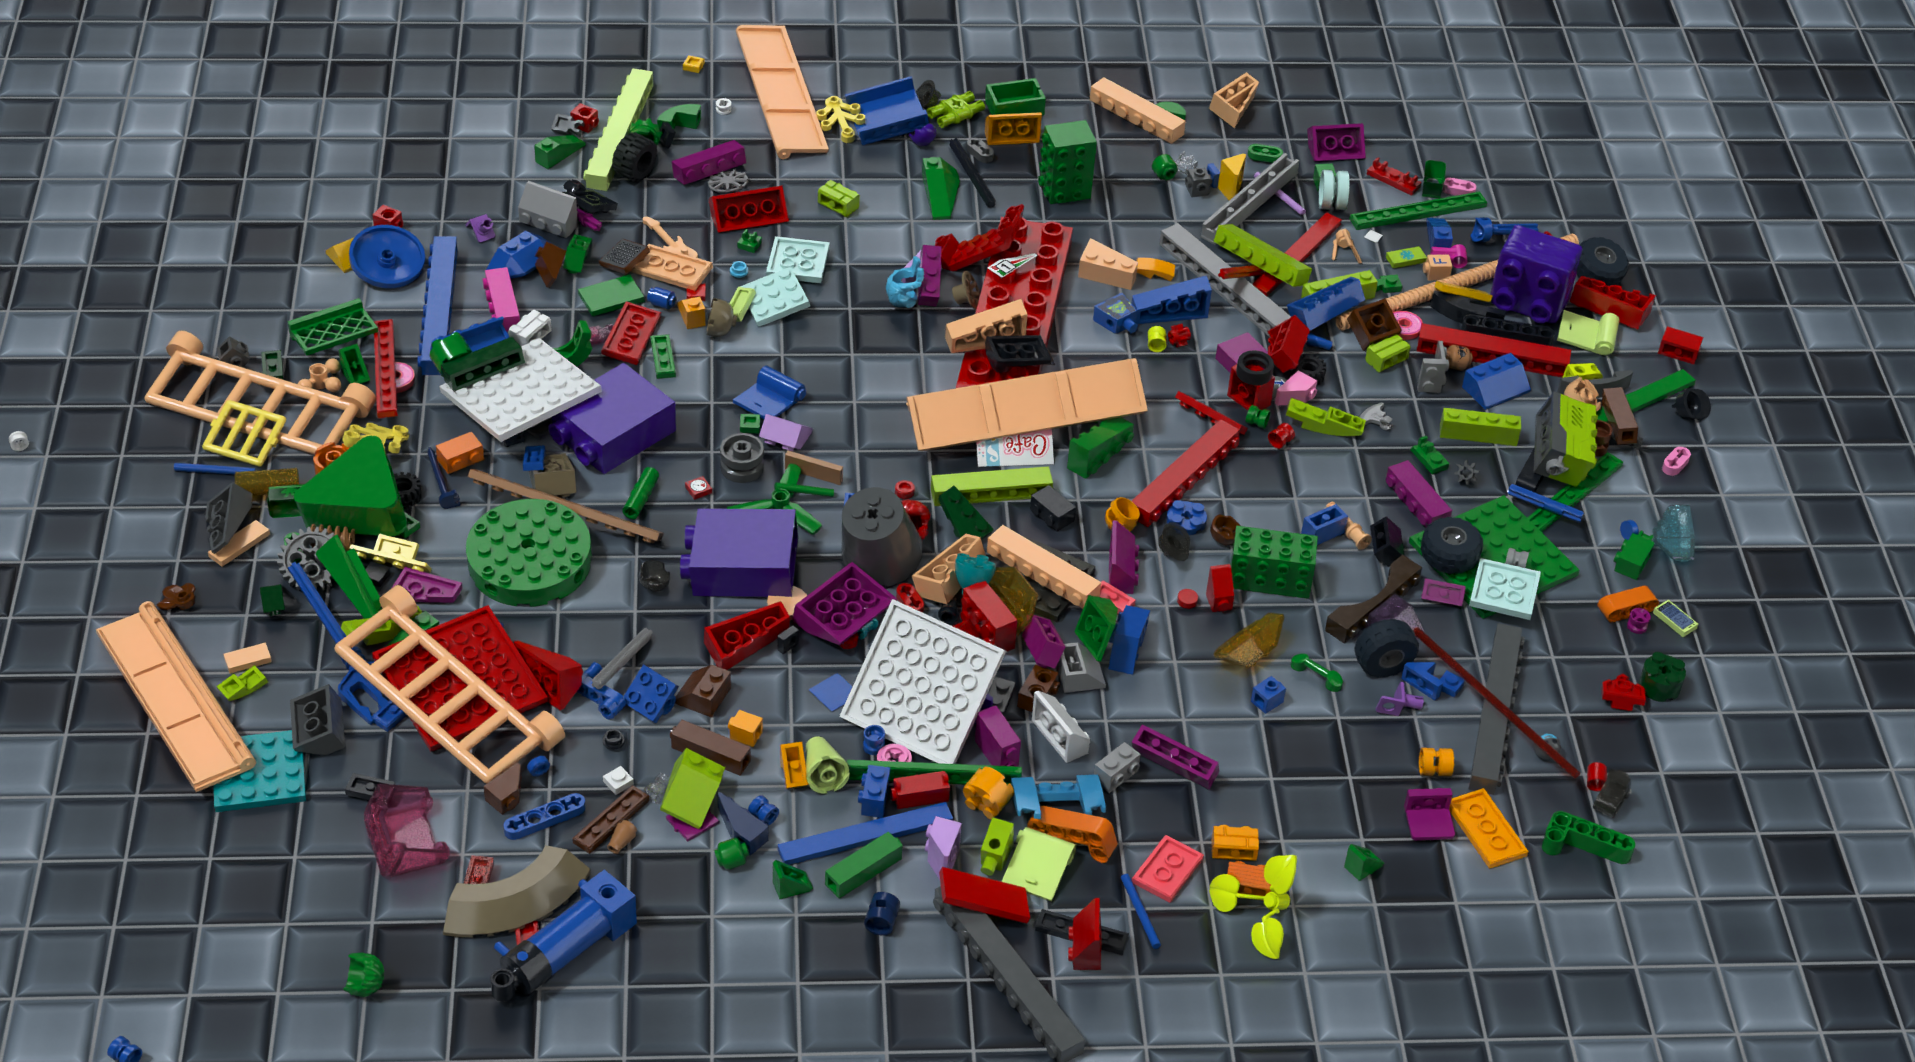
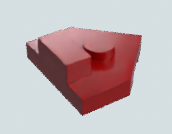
(1623, 693)

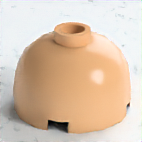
(1583, 391)

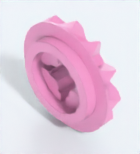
(895, 751)

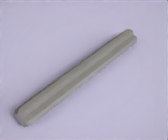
(622, 658)

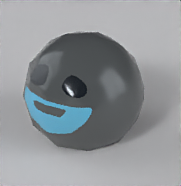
(1552, 740)

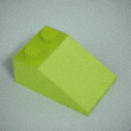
(692, 788)

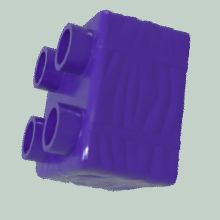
(1535, 274)

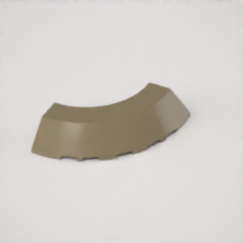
(516, 899)

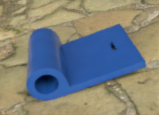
(771, 393)

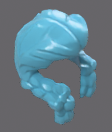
(901, 293)

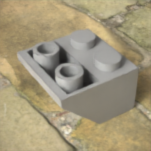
(1079, 669)

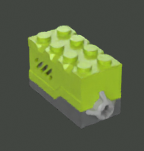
(1565, 439)

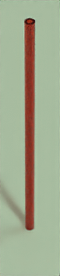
(1560, 760)

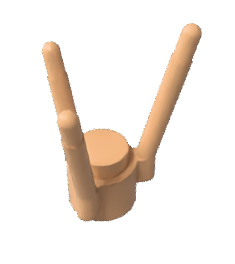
(1344, 240)

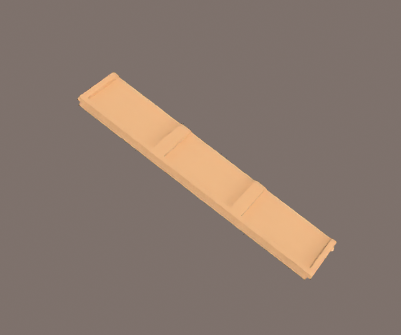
(781, 90)
(1027, 404)
(176, 698)

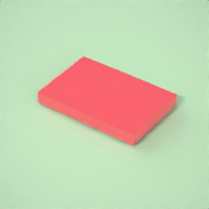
(1167, 868)

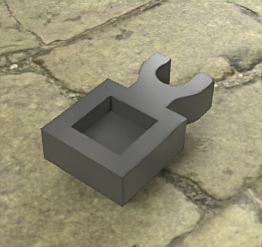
(564, 124)

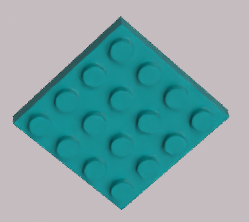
(272, 781)

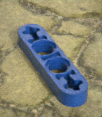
(546, 819)

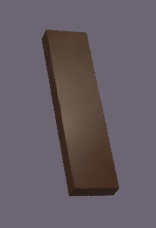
(605, 823)

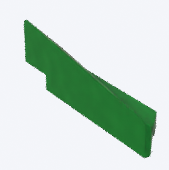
(350, 576)

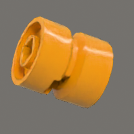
(1443, 763)

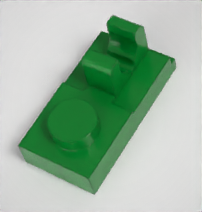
(1429, 456)

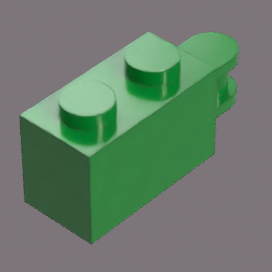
(1634, 555)

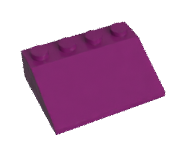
(842, 605)

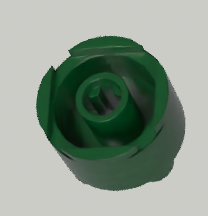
(1662, 677)

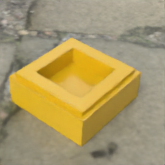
(693, 64)

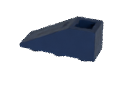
(742, 824)

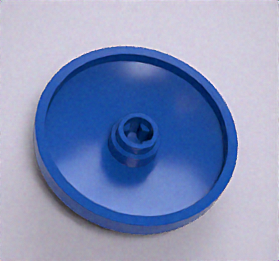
(386, 256)

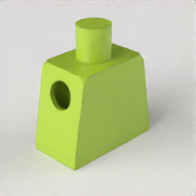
(996, 846)

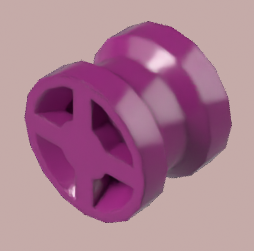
(1638, 620)

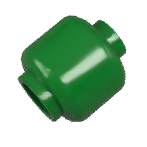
(1164, 167)
(731, 853)

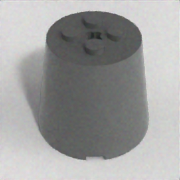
(880, 536)

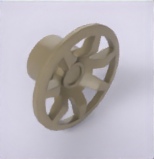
(964, 292)

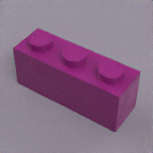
(931, 263)
(1043, 642)

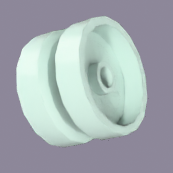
(1334, 190)

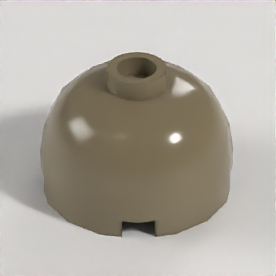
(720, 318)

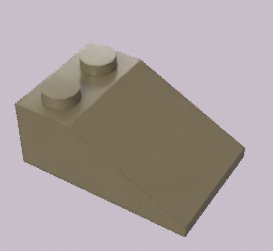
(557, 476)

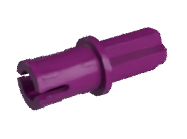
(588, 221)

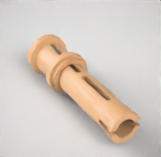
(1355, 532)

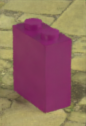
(1230, 350)
(997, 738)

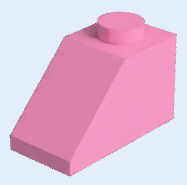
(1298, 387)

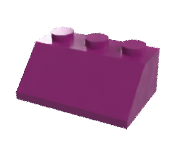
(1336, 142)
(1122, 559)

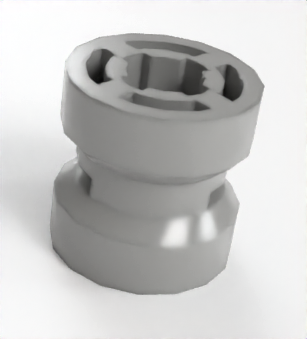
(1516, 558)

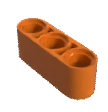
(1620, 604)

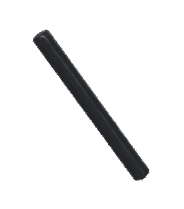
(972, 172)

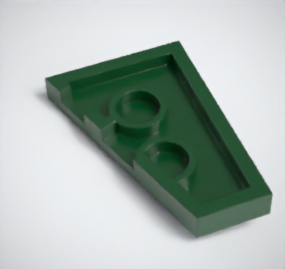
(963, 515)

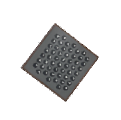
(624, 256)

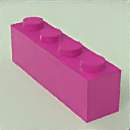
(501, 296)

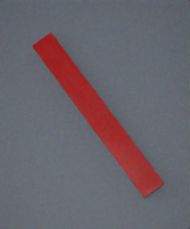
(1301, 249)
(385, 369)

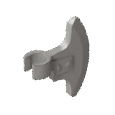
(1375, 415)

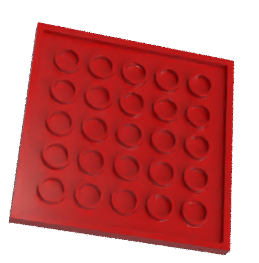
(484, 649)

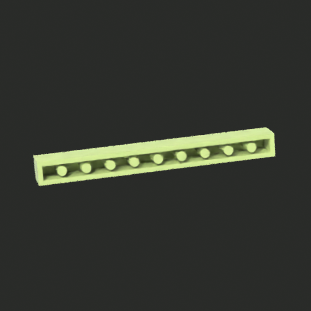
(627, 111)

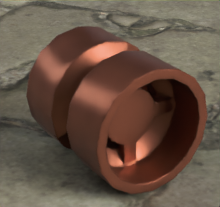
(1603, 437)

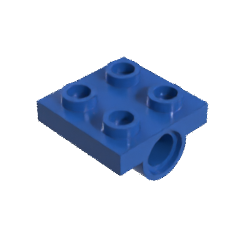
(651, 694)

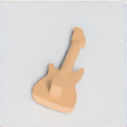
(677, 246)

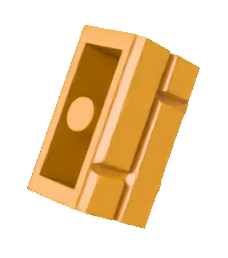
(1235, 843)

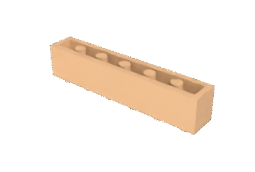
(1137, 110)
(1042, 566)

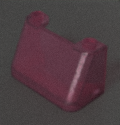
(401, 830)

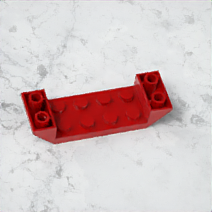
(981, 246)

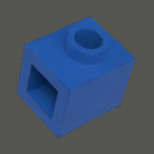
(1268, 694)

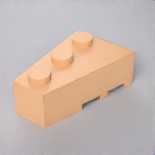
(1234, 99)
(1107, 266)

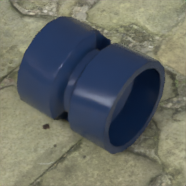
(882, 913)

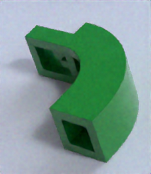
(579, 346)

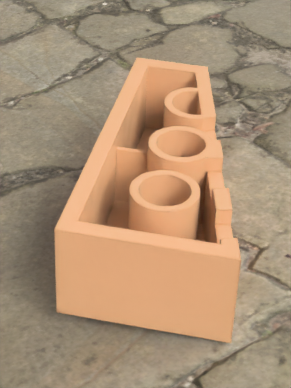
(972, 331)
(938, 578)

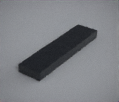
(1058, 926)

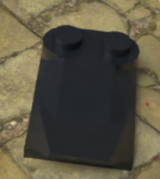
(1016, 351)

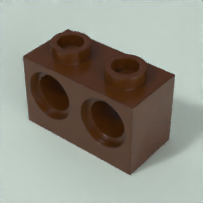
(1038, 680)

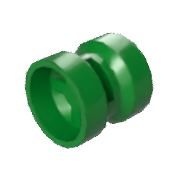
(1258, 416)

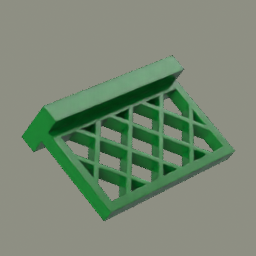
(331, 319)

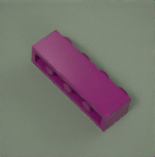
(708, 162)
(1417, 493)
(1175, 756)

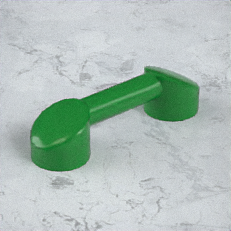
(1333, 678)

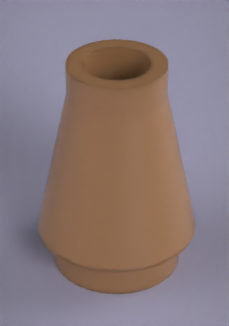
(622, 836)

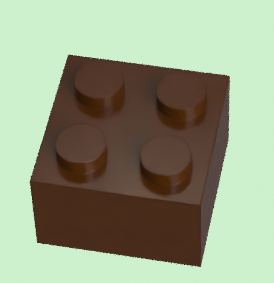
(1373, 323)

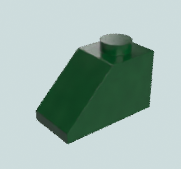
(272, 599)

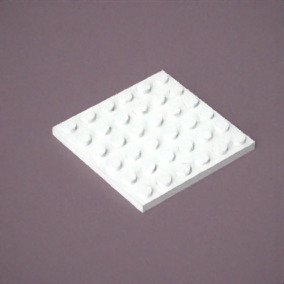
(524, 393)
(923, 683)

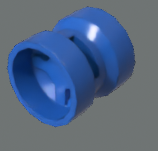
(873, 739)
(763, 810)
(122, 1050)

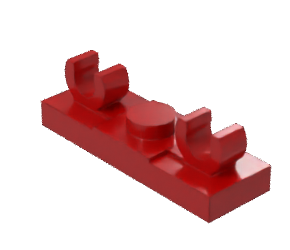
(1394, 177)

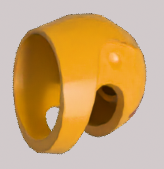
(1124, 512)

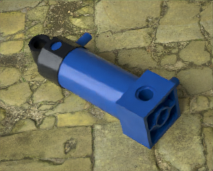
(604, 910)

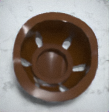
(1225, 534)

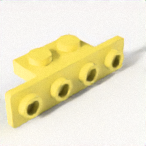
(395, 551)

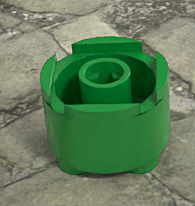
(448, 350)

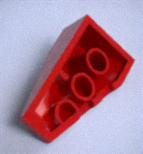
(555, 673)

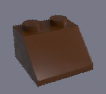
(705, 690)

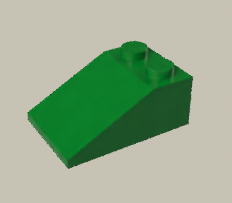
(1096, 625)

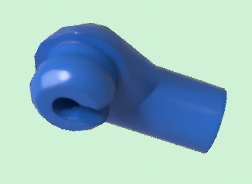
(1315, 341)

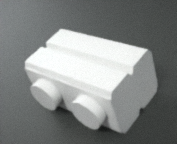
(530, 328)

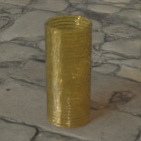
(259, 481)

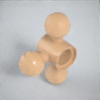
(319, 376)

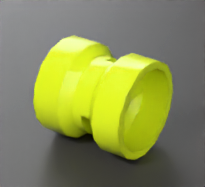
(1157, 339)

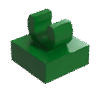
(749, 242)

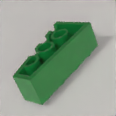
(1098, 445)

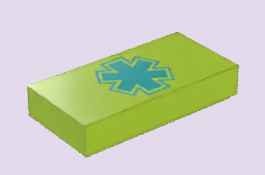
(1406, 257)

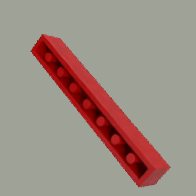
(1484, 348)
(1186, 471)

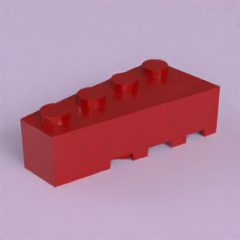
(1601, 299)
(745, 634)

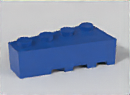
(1174, 302)
(1328, 302)

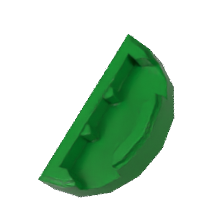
(1173, 108)

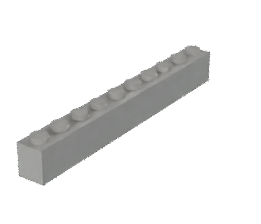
(1236, 291)

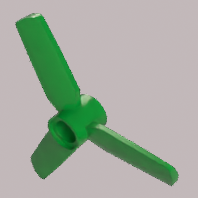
(781, 500)

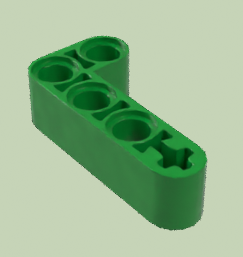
(1587, 837)

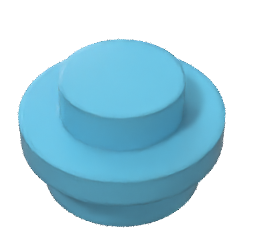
(739, 269)

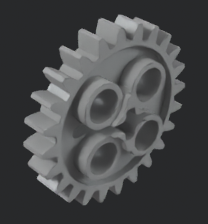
(291, 553)

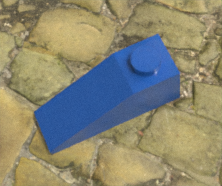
(1439, 233)

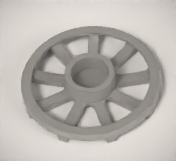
(728, 181)

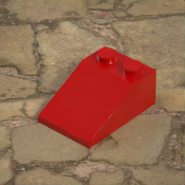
(1086, 938)

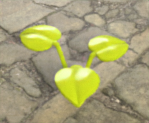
(1268, 934)

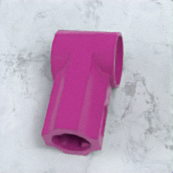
(1457, 254)

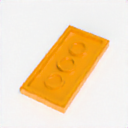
(1487, 828)

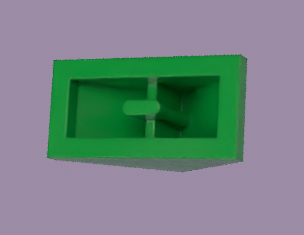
(353, 364)
(1361, 862)
(789, 880)

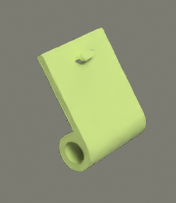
(1589, 333)
(1039, 862)

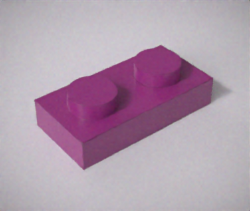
(1443, 592)

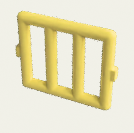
(243, 454)

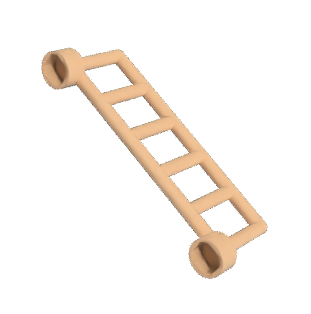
(186, 350)
(399, 606)

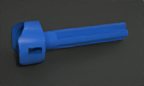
(1485, 229)

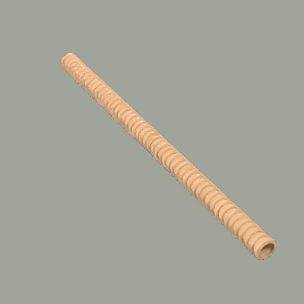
(1425, 292)

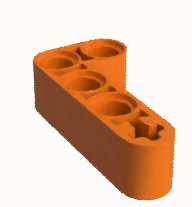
(1078, 828)

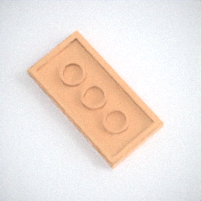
(673, 267)

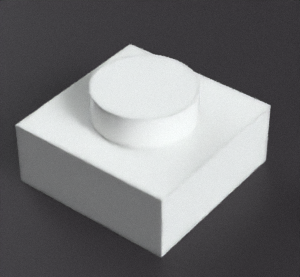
(618, 780)

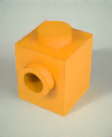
(745, 728)

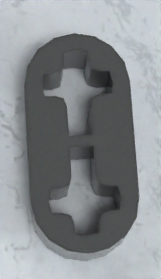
(980, 150)

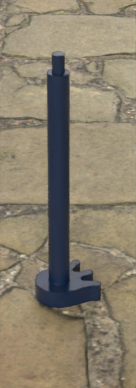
(447, 499)

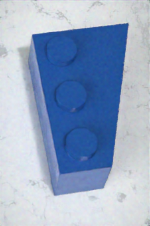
(1127, 638)

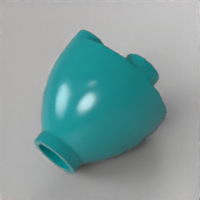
(973, 570)

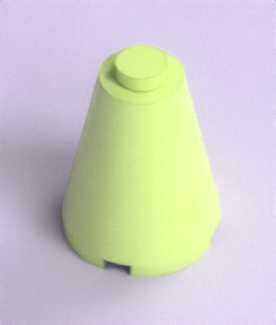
(824, 766)

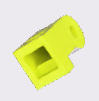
(1586, 371)

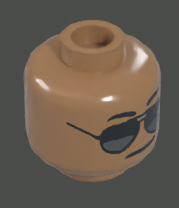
(1458, 357)

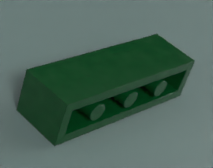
(482, 364)

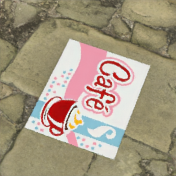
(1021, 449)

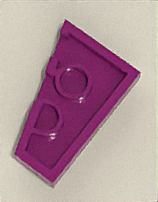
(428, 587)

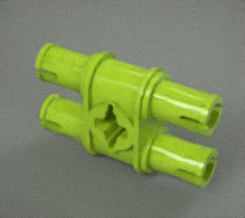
(955, 109)

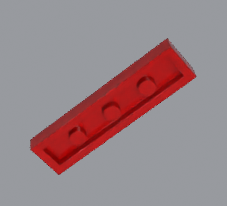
(1203, 410)

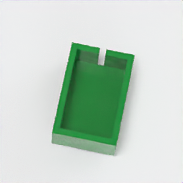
(1015, 97)

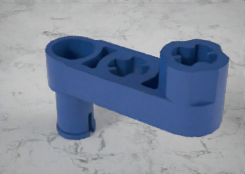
(609, 700)

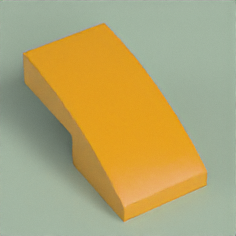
(1151, 266)

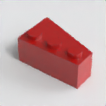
(1287, 343)

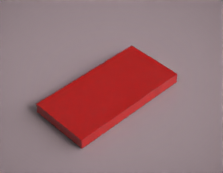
(631, 333)
(984, 895)

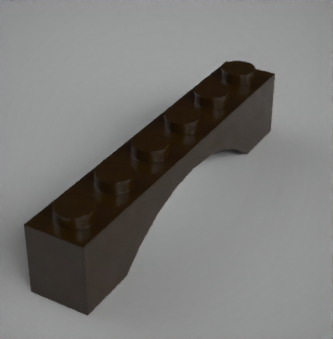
(1350, 619)

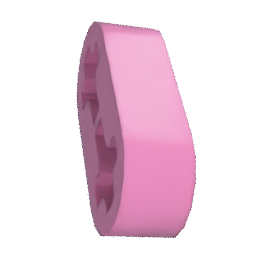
(1458, 187)
(1679, 463)

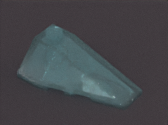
(1676, 533)

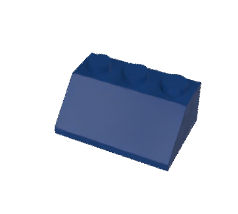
(1496, 381)

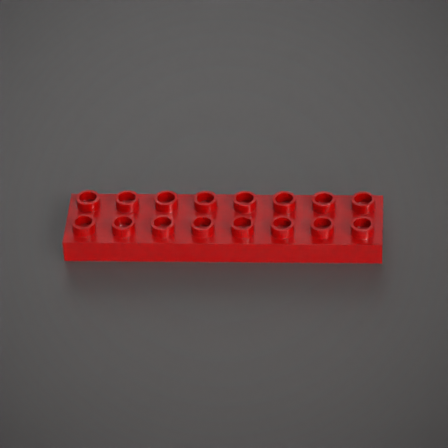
(1034, 283)

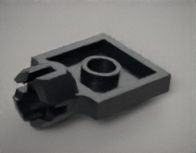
(589, 199)

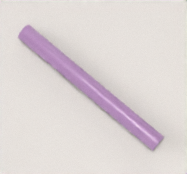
(1287, 199)

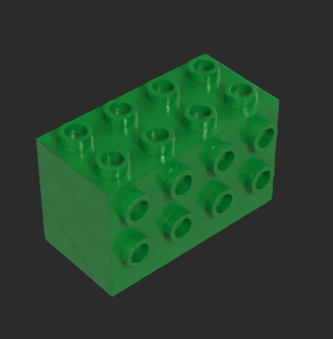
(1067, 162)
(1273, 561)

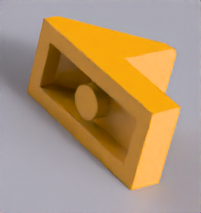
(793, 764)

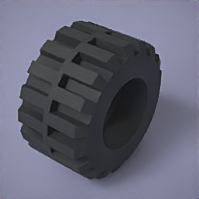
(634, 157)

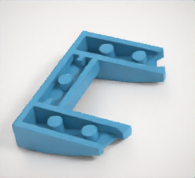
(1086, 790)

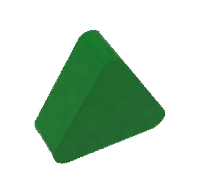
(355, 493)

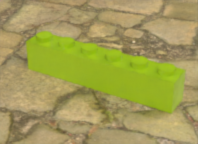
(1262, 255)
(993, 485)

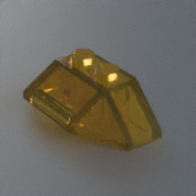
(1015, 594)
(1252, 641)

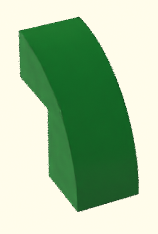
(682, 115)

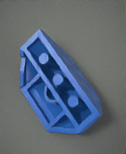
(518, 254)

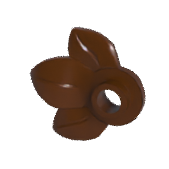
(178, 596)

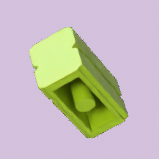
(838, 198)
(1387, 353)

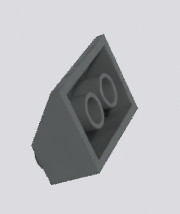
(317, 722)

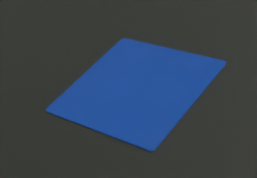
(832, 691)

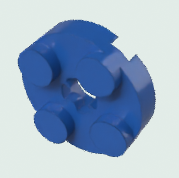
(1194, 511)

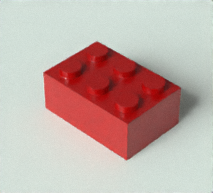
(989, 616)

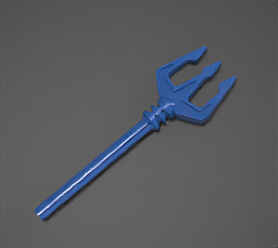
(353, 679)

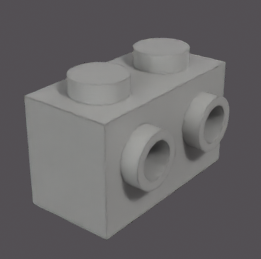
(1117, 767)

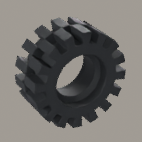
(1317, 367)
(413, 485)

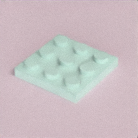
(804, 256)
(776, 296)
(1505, 589)

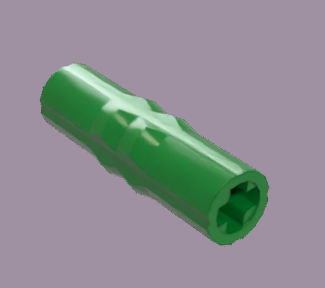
(640, 493)

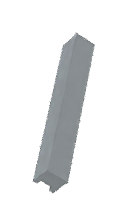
(1251, 196)

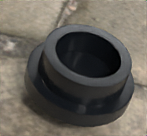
(613, 739)

